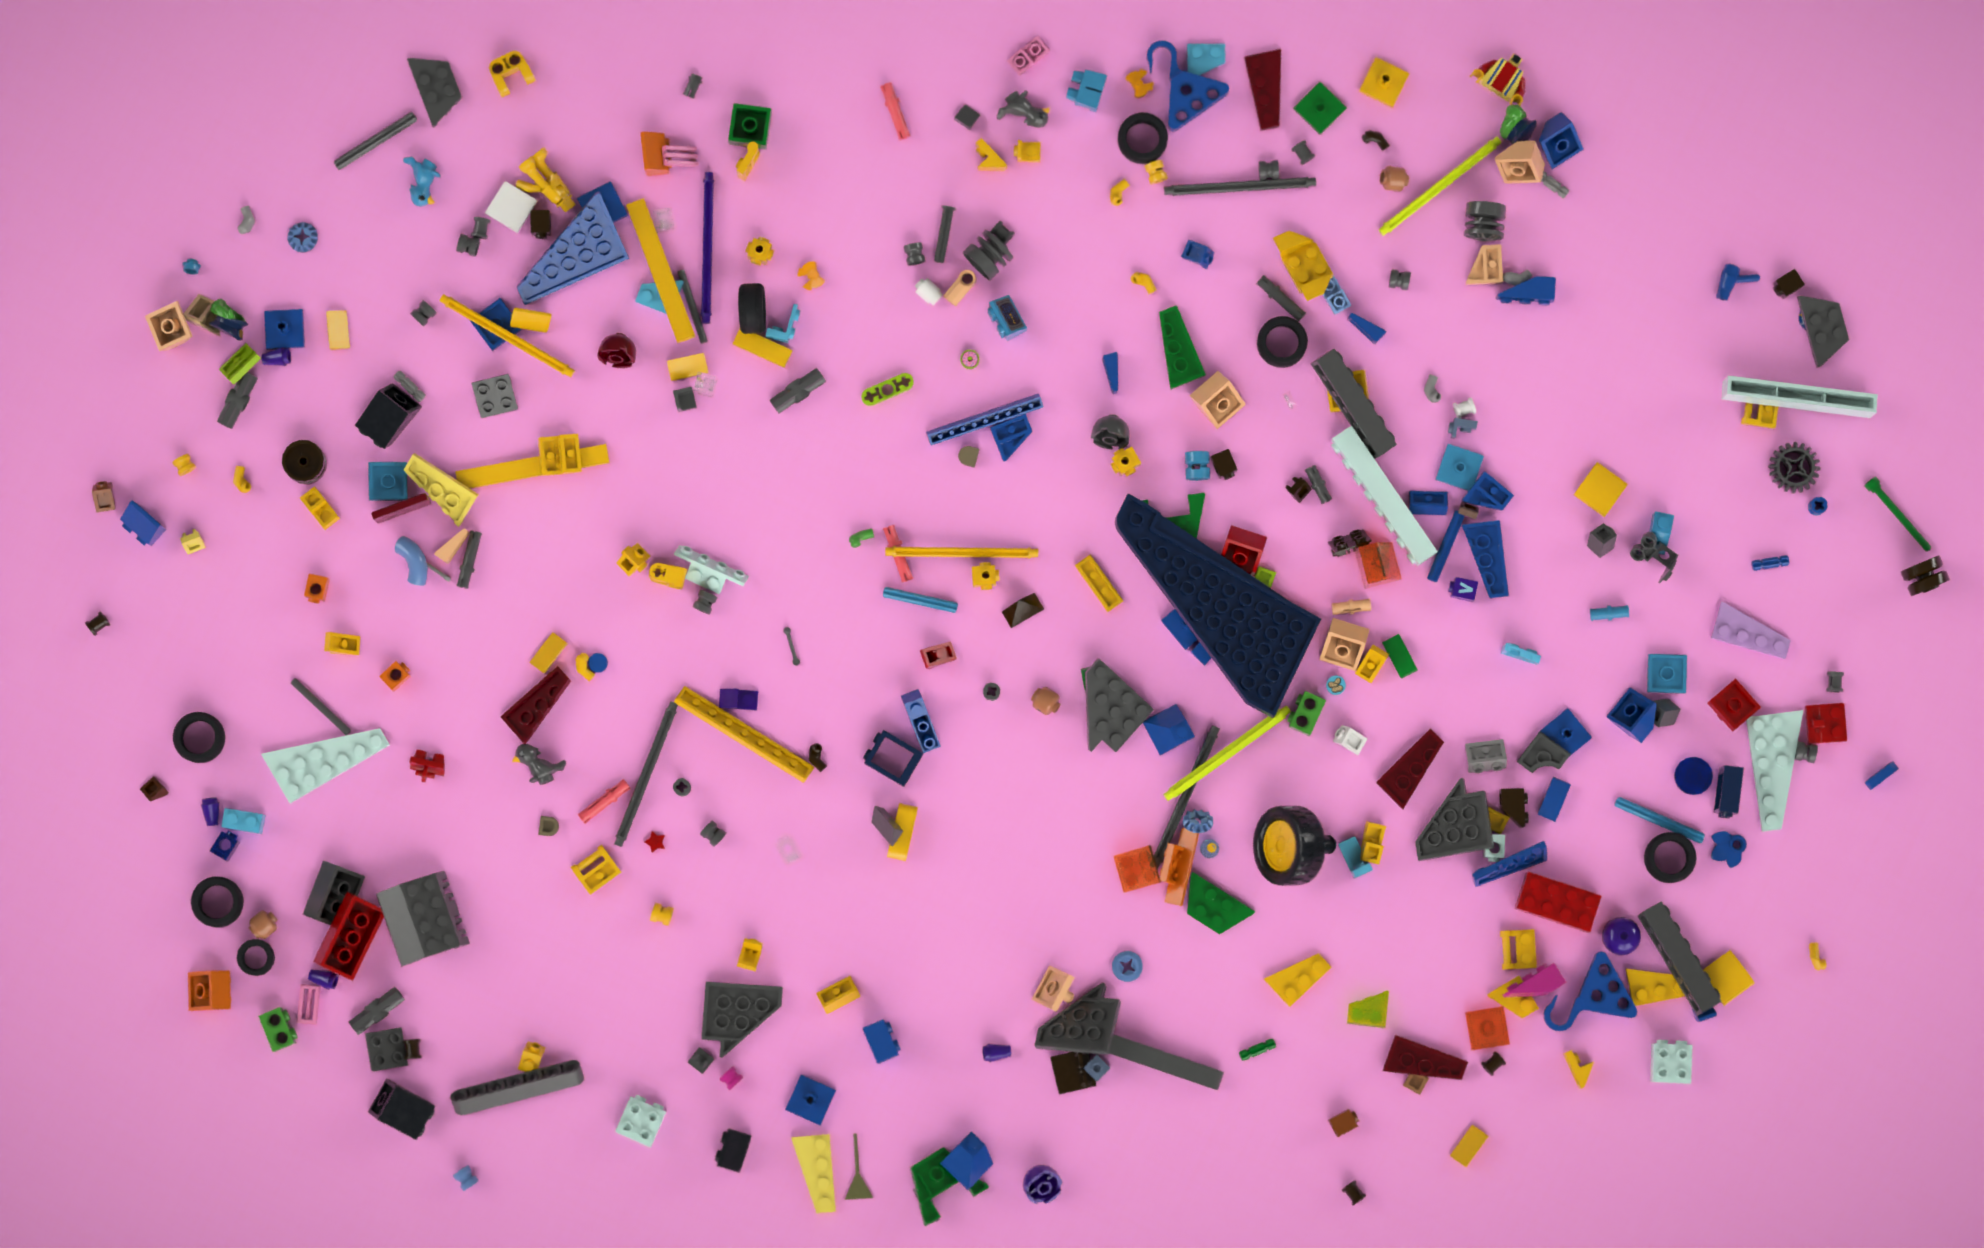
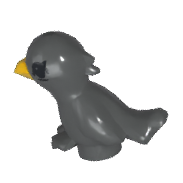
(1020, 106)
(539, 768)

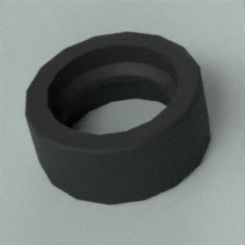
(241, 954)

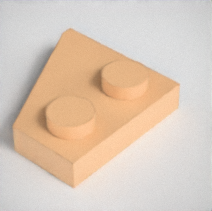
(1487, 266)

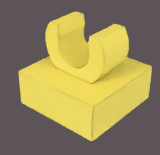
(192, 542)

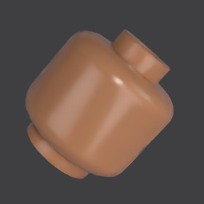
(1394, 178)
(1045, 701)
(263, 924)

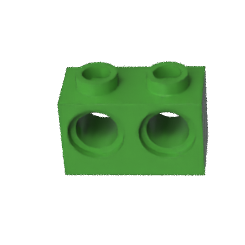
(1310, 715)
(272, 1031)

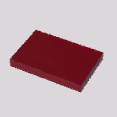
(401, 508)

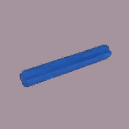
(1445, 547)

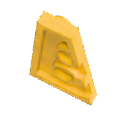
(1298, 978)
(1651, 987)

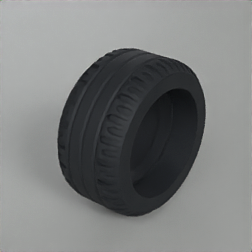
(1142, 118)
(752, 308)
(1282, 321)
(182, 725)
(1650, 863)
(196, 901)

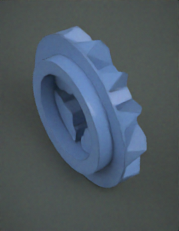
(309, 242)
(1193, 825)
(1136, 964)

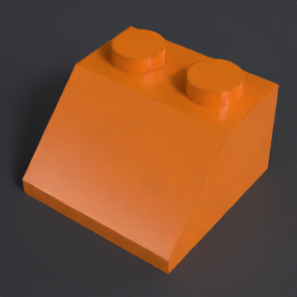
(652, 153)
(209, 990)

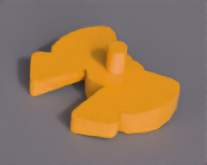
(1137, 84)
(811, 271)

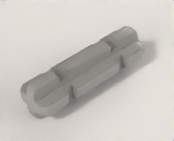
(1554, 185)
(409, 386)

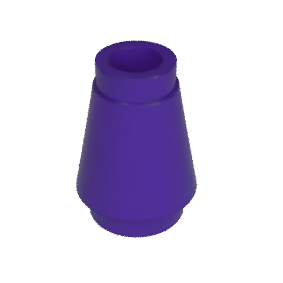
(277, 357)
(210, 809)
(323, 978)
(995, 1052)

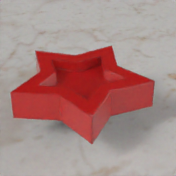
(655, 842)

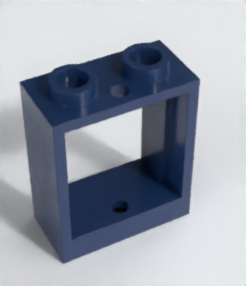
(908, 770)
(1728, 791)

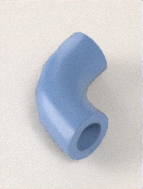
(415, 559)

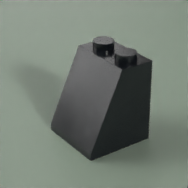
(387, 415)
(401, 1109)

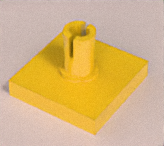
(1384, 82)

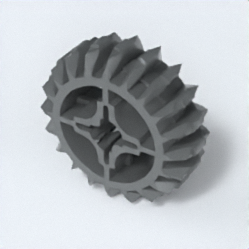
(1804, 454)

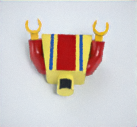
(1503, 78)

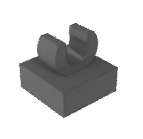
(700, 1060)

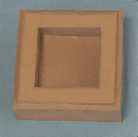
(1415, 1083)

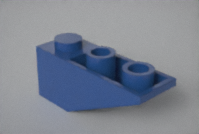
(1537, 289)
(920, 721)

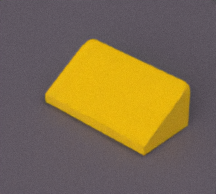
(530, 320)
(338, 330)
(687, 366)
(548, 653)
(838, 994)
(1469, 1146)

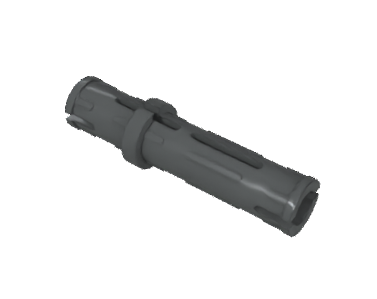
(1282, 299)
(469, 559)

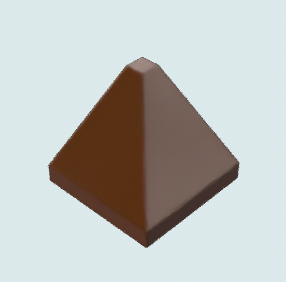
(153, 789)

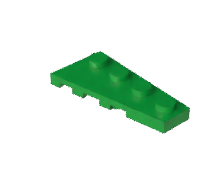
(1180, 354)

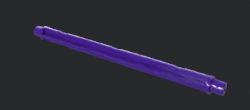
(707, 248)

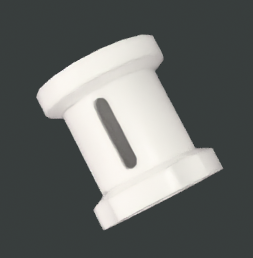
(1464, 408)

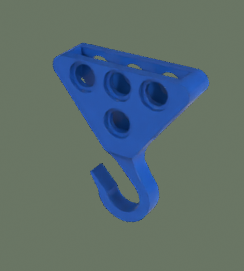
(1199, 88)
(1609, 1000)

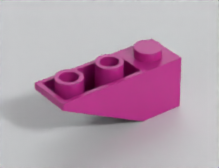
(1540, 984)

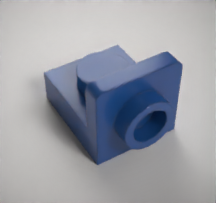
(1198, 254)

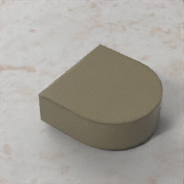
(968, 456)
(548, 826)

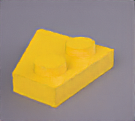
(1518, 1005)

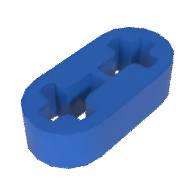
(1881, 775)

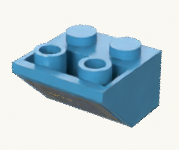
(1007, 317)

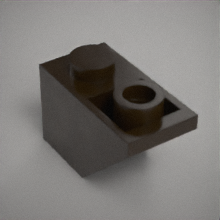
(1513, 803)

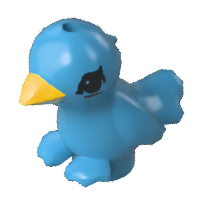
(424, 176)

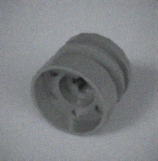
(1485, 217)
(988, 254)

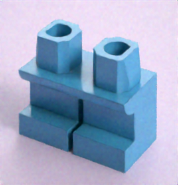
(1090, 89)

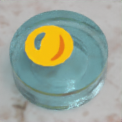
(1209, 848)

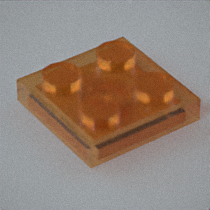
(1137, 869)

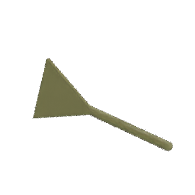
(858, 1188)

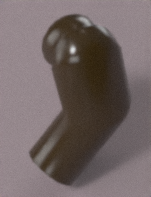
(1375, 137)
(815, 757)

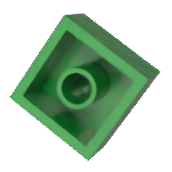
(749, 125)

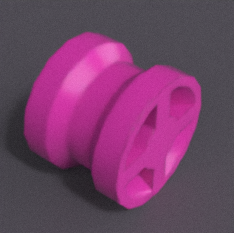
(731, 1078)

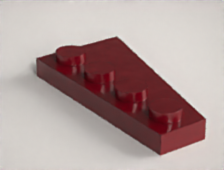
(1264, 80)
(534, 706)
(1408, 771)
(1416, 1059)

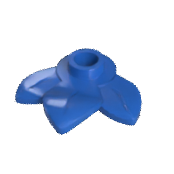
(1725, 850)

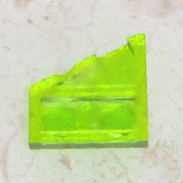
(1369, 1011)

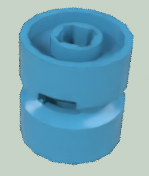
(1197, 458)

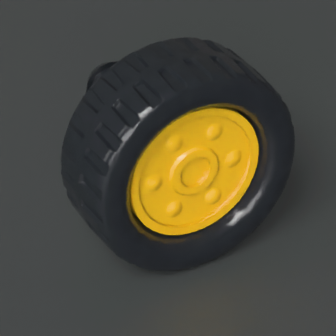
(1290, 845)

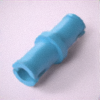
(1609, 613)

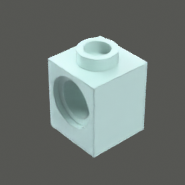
(1500, 841)

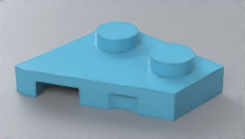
(1204, 57)
(649, 296)
(1525, 655)

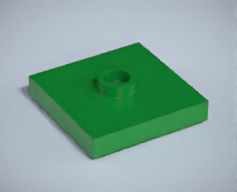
(1320, 108)

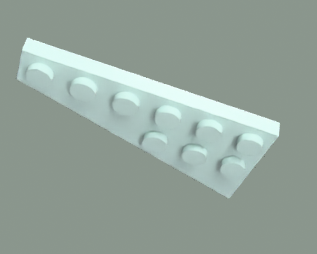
(1773, 752)
(314, 764)

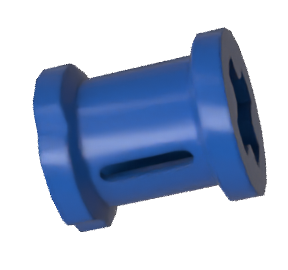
(1823, 507)

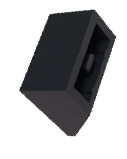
(733, 1150)

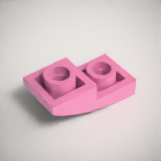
(1028, 55)

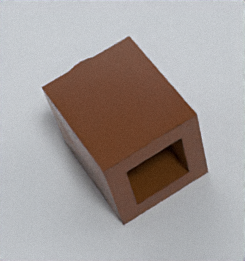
(1344, 1122)

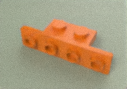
(1178, 866)

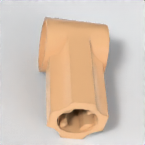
(959, 289)

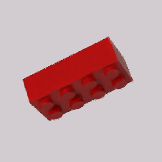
(1558, 902)
(349, 936)

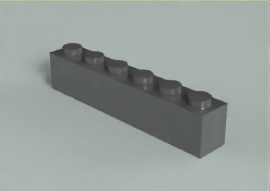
(1353, 403)
(1679, 958)

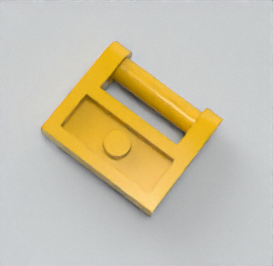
(745, 165)
(1765, 417)
(600, 874)
(1524, 947)

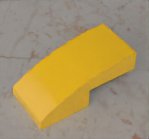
(319, 508)
(1372, 842)

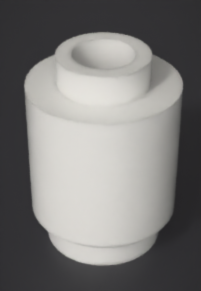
(928, 291)

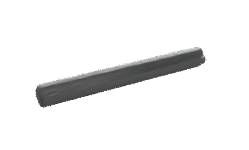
(375, 141)

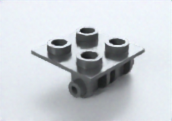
(494, 395)
(386, 1049)

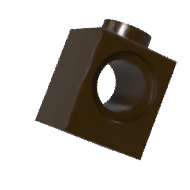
(540, 223)
(1788, 284)
(1224, 464)

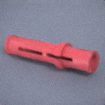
(892, 103)
(900, 561)
(606, 799)

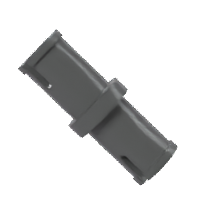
(1318, 484)

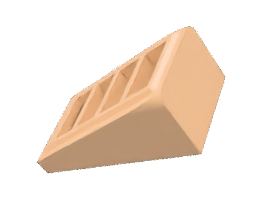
(450, 548)

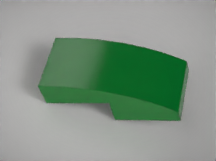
(1400, 656)

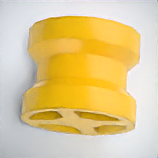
(184, 464)

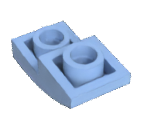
(1336, 297)

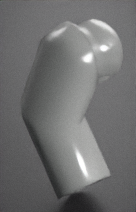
(248, 221)
(1515, 279)
(1430, 390)

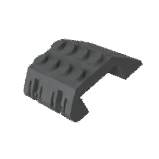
(422, 918)

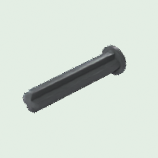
(944, 233)

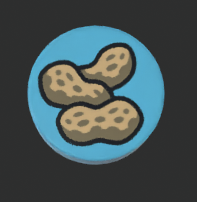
(1335, 685)

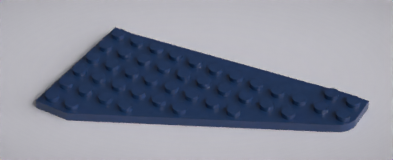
(1237, 619)

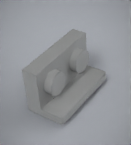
(1486, 756)

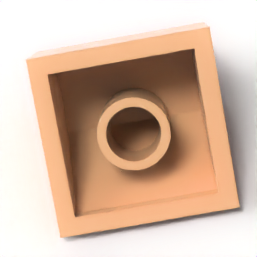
(1521, 163)
(169, 326)
(1217, 399)
(1344, 644)

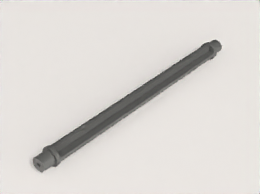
(1239, 186)
(645, 774)
(1184, 798)

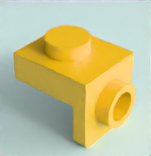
(750, 954)
(531, 1056)

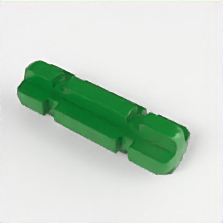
(1257, 1049)

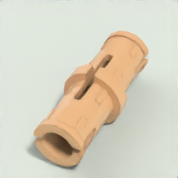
(1351, 606)

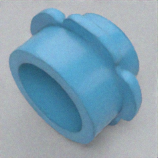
(191, 266)

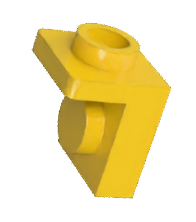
(1027, 151)

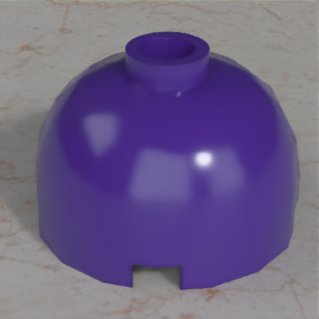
(1621, 936)
(1042, 1184)

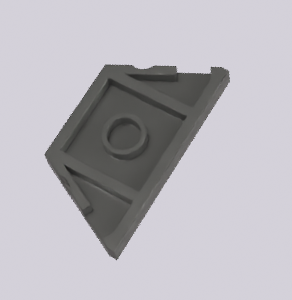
(436, 87)
(1823, 327)

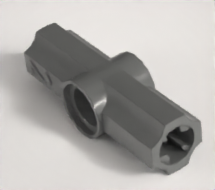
(797, 390)
(237, 400)
(376, 1010)

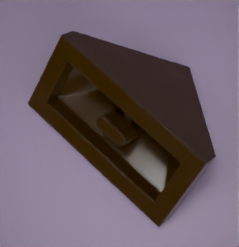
(1022, 610)

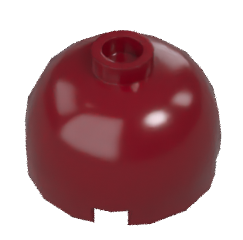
(617, 350)

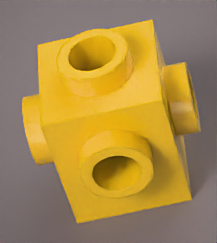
(763, 257)
(1128, 455)
(633, 559)
(979, 571)

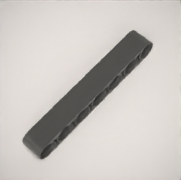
(1166, 1062)
(517, 1087)

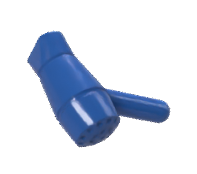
(1729, 278)

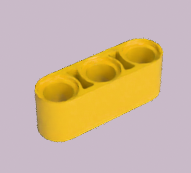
(905, 819)

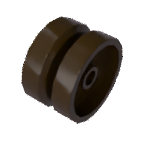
(295, 455)
(1925, 576)

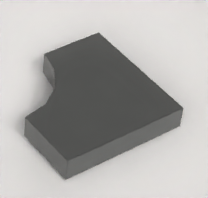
(1542, 753)

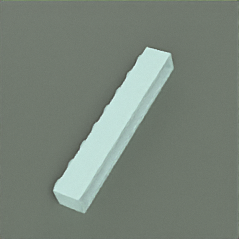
(1799, 396)
(1384, 496)

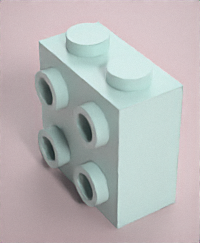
(1671, 1062)
(641, 1120)

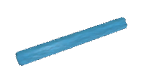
(1659, 820)

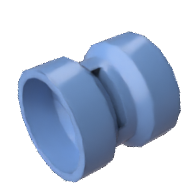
(465, 1177)

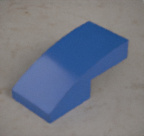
(1554, 799)

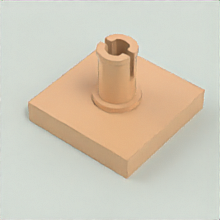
(1054, 989)

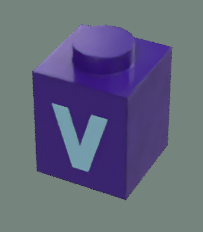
(1463, 589)

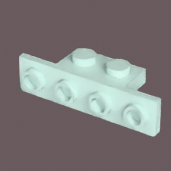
(707, 571)

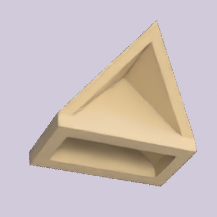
(200, 314)

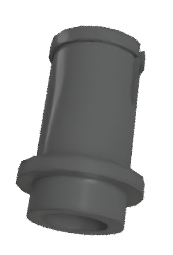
(693, 84)

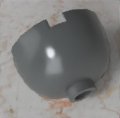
(1110, 432)

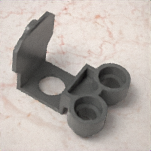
(1650, 549)

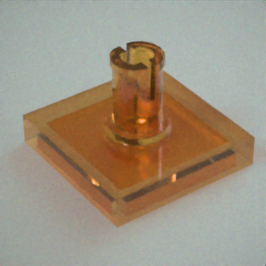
(1487, 1028)

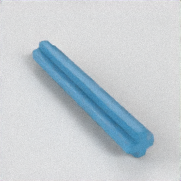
(919, 599)

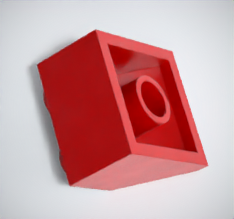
(1244, 548)

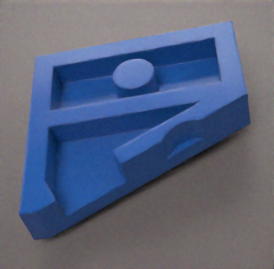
(1011, 435)
(1488, 493)

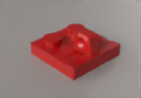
(1734, 705)
(1826, 723)

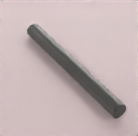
(692, 307)
(320, 706)

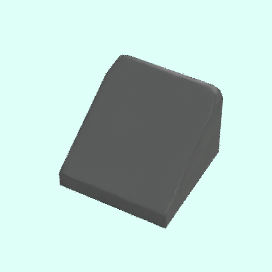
(967, 117)

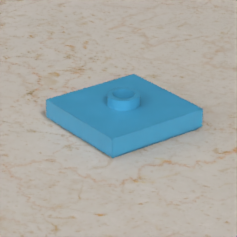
(1459, 467)
(387, 481)
(1666, 673)

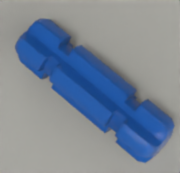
(1768, 563)

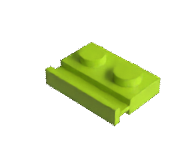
(239, 363)

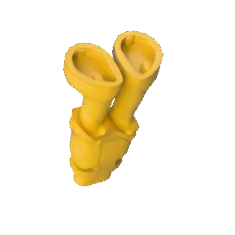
(553, 187)

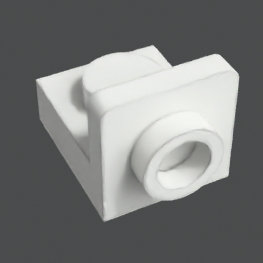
(1350, 739)

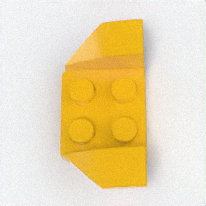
(1304, 263)

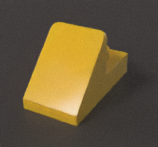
(992, 161)
(342, 643)
(1372, 663)
(1579, 1073)

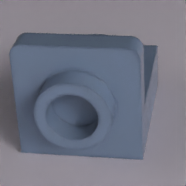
(1465, 426)
(1097, 1068)

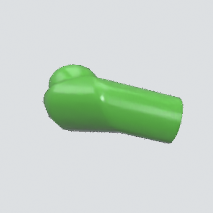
(859, 536)

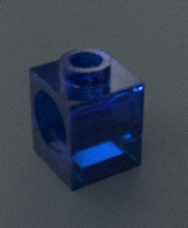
(225, 854)

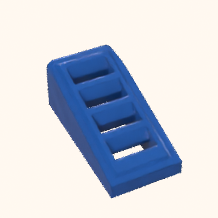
(1367, 328)
(1110, 364)

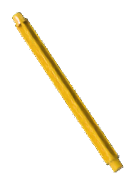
(506, 335)
(961, 552)

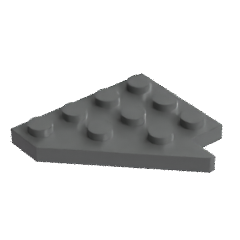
(1111, 707)
(1457, 826)
(736, 1011)
(1082, 1026)

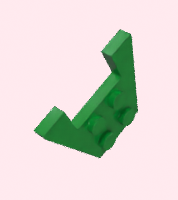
(1191, 522)
(931, 1180)

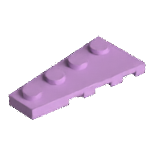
(1743, 631)

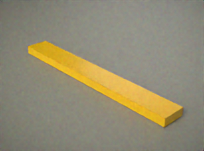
(660, 270)
(524, 468)
(744, 734)

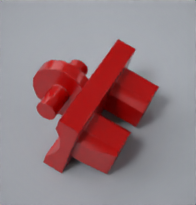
(425, 767)

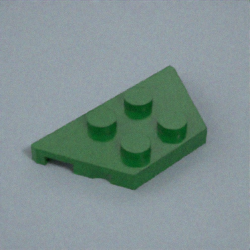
(1213, 906)

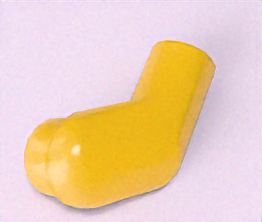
(528, 187)
(1116, 192)
(1144, 280)
(239, 480)
(581, 666)
(1815, 958)

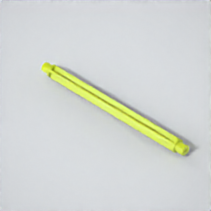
(1439, 186)
(1226, 754)

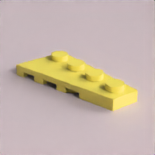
(442, 488)
(816, 1165)

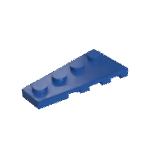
(1488, 552)
(1524, 859)

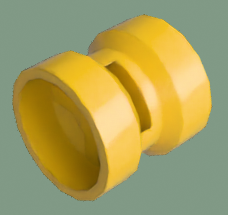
(1156, 172)
(661, 914)

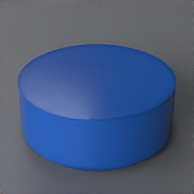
(598, 662)

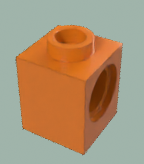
(316, 580)
(386, 676)

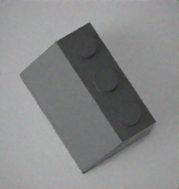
(329, 891)

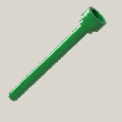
(1874, 486)

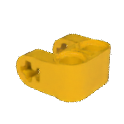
(509, 69)
(673, 577)

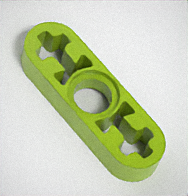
(898, 378)

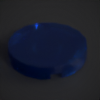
(1693, 776)

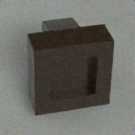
(1299, 489)

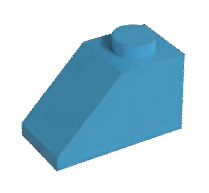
(1661, 526)

